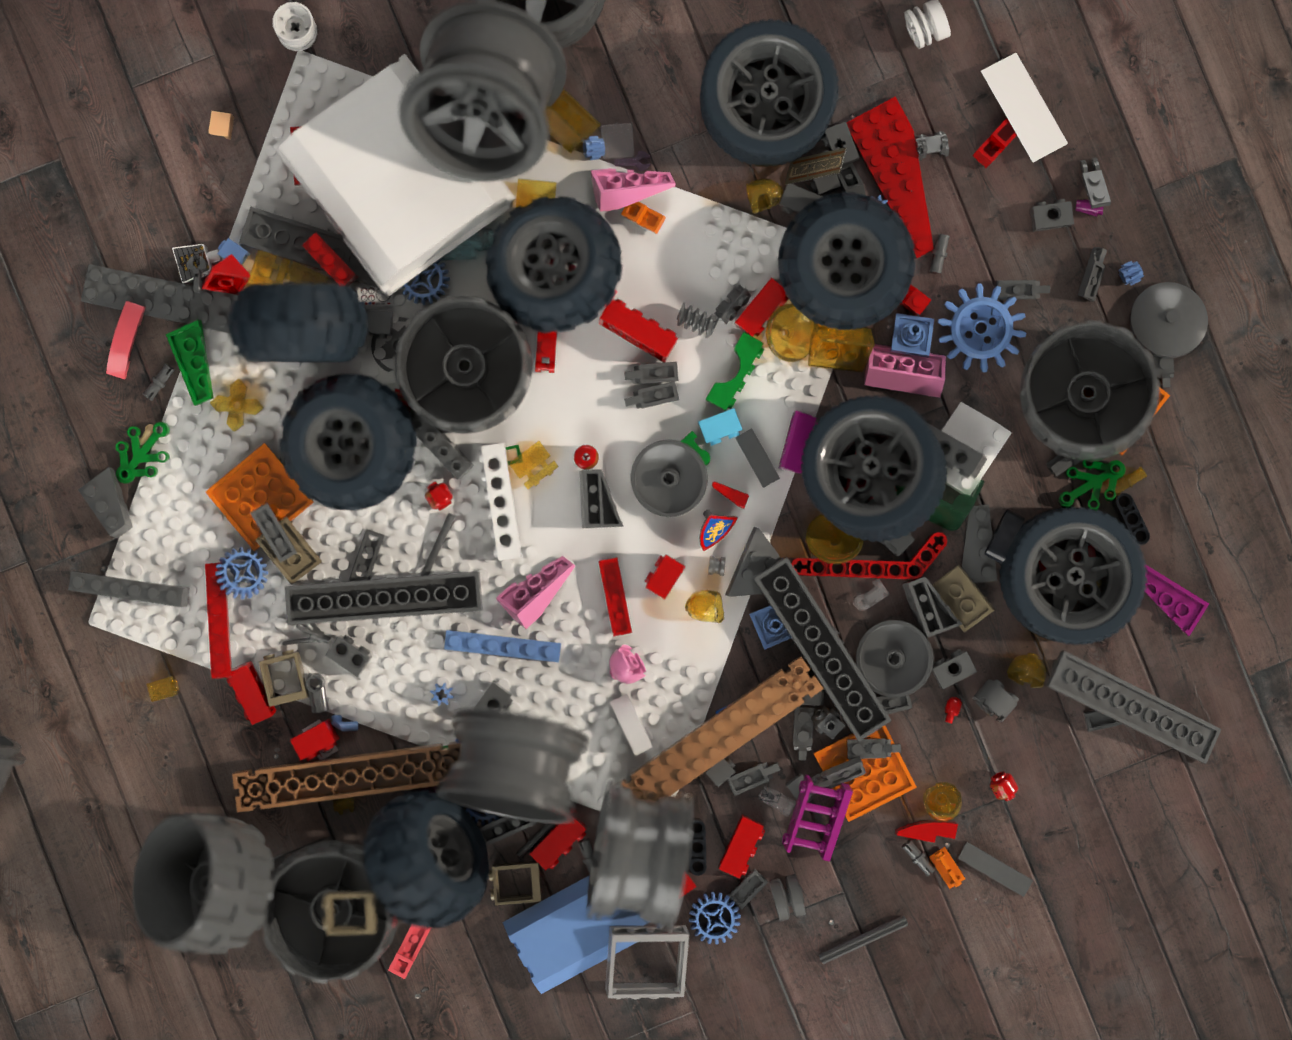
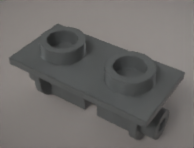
(739, 298)

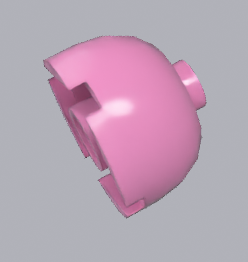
(626, 666)

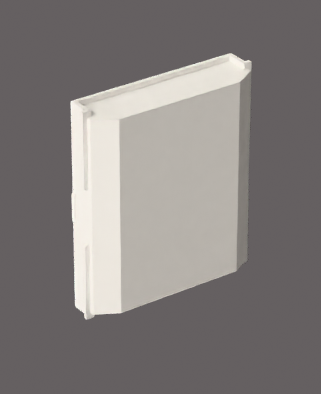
(380, 190)

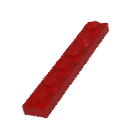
(218, 625)

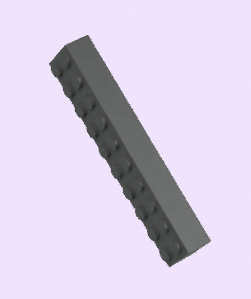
(383, 598)
(822, 649)

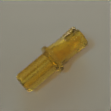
(1130, 480)

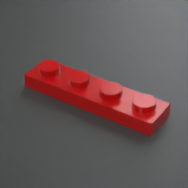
(615, 596)

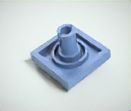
(912, 335)
(769, 627)

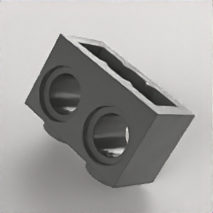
(346, 660)

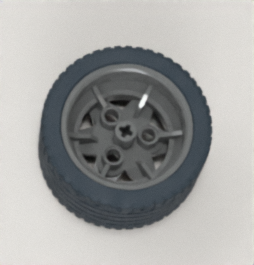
(777, 45)
(857, 423)
(1106, 610)

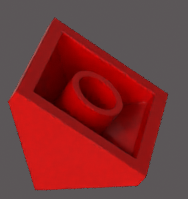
(227, 277)

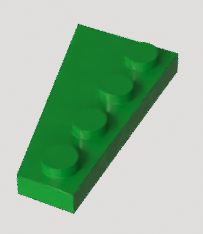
(191, 356)

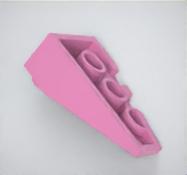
(619, 189)
(531, 597)

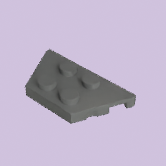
(755, 558)

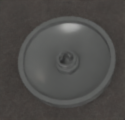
(1168, 320)
(669, 478)
(895, 658)

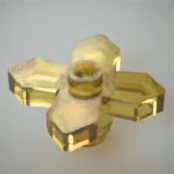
(227, 404)

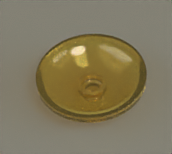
(798, 331)
(823, 533)

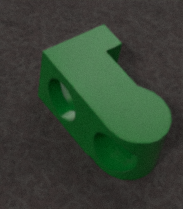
(689, 439)

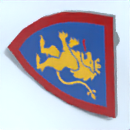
(715, 529)

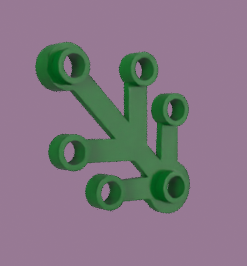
(139, 455)
(1094, 482)

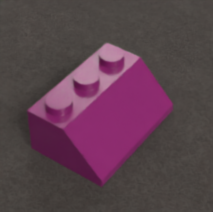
(798, 432)

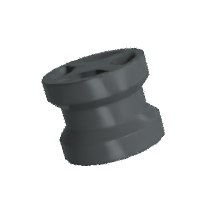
(716, 566)

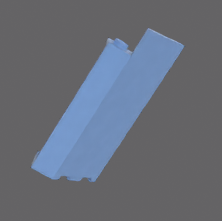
(559, 939)

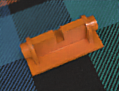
(947, 868)

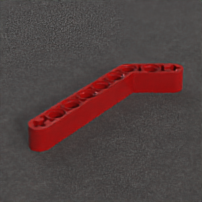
(884, 565)

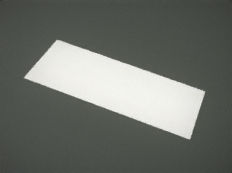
(1024, 107)

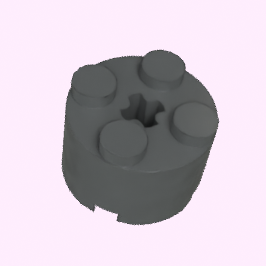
(995, 700)

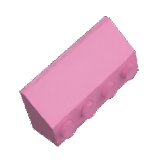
(905, 372)

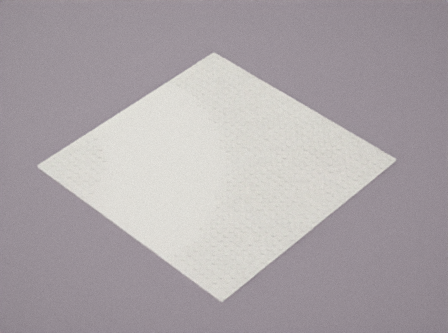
(691, 260)

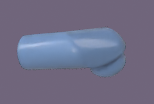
(343, 726)

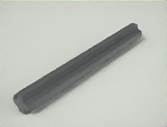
(863, 939)

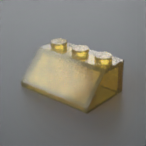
(570, 122)
(840, 348)

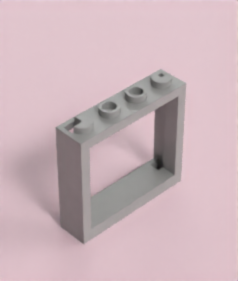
(647, 934)

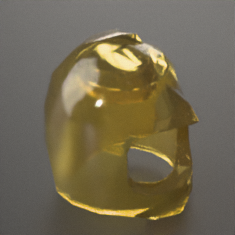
(763, 194)
(702, 606)

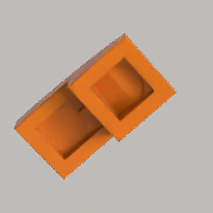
(644, 216)

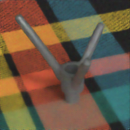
(315, 635)

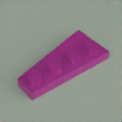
(1175, 601)

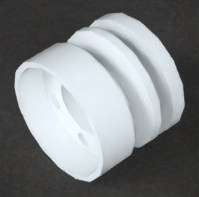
(293, 16)
(923, 25)

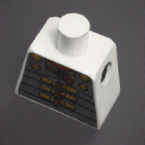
(183, 254)

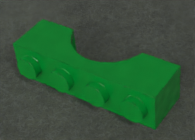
(747, 350)

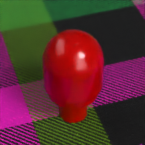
(952, 708)

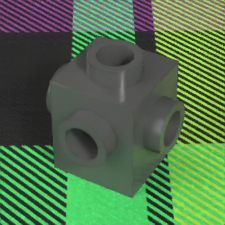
(827, 721)

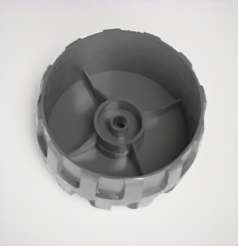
(1093, 359)
(431, 360)
(202, 883)
(296, 914)

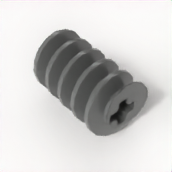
(696, 321)

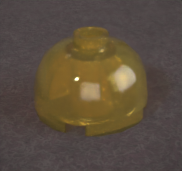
(1027, 669)
(942, 801)

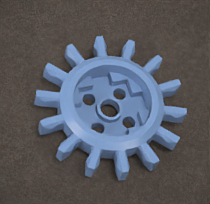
(999, 333)

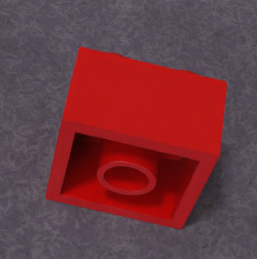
(664, 576)
(313, 740)

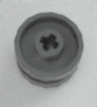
(788, 897)

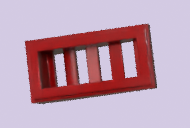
(736, 496)

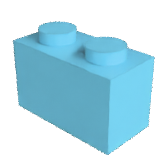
(720, 426)

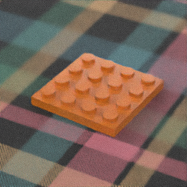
(250, 485)
(881, 783)

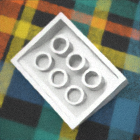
(978, 433)

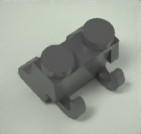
(932, 144)

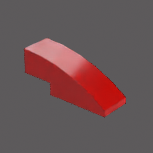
(995, 144)
(928, 830)

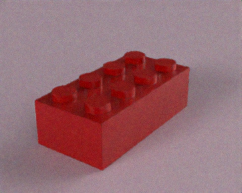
(638, 330)

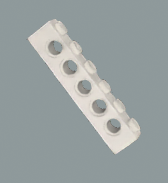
(498, 452)

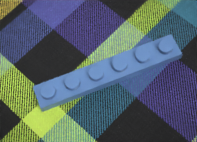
(502, 646)

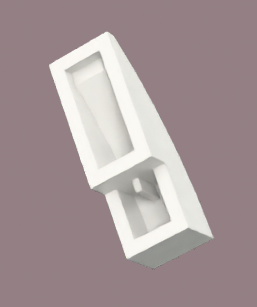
(631, 724)

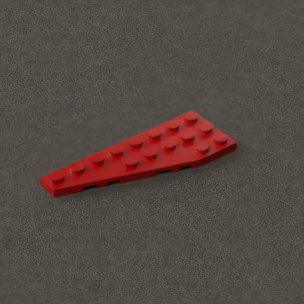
(891, 156)

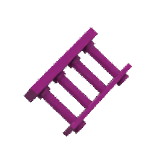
(830, 830)

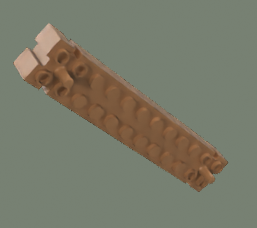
(724, 732)
(344, 776)

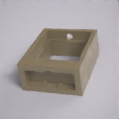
(272, 700)
(536, 883)
(371, 913)

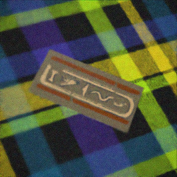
(815, 166)

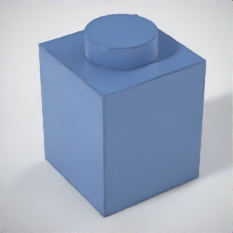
(230, 247)

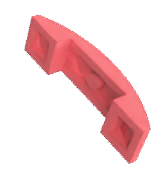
(124, 339)
(408, 951)

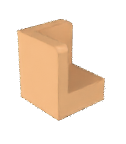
(221, 124)

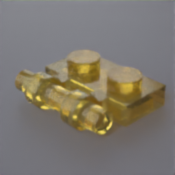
(264, 266)
(531, 459)

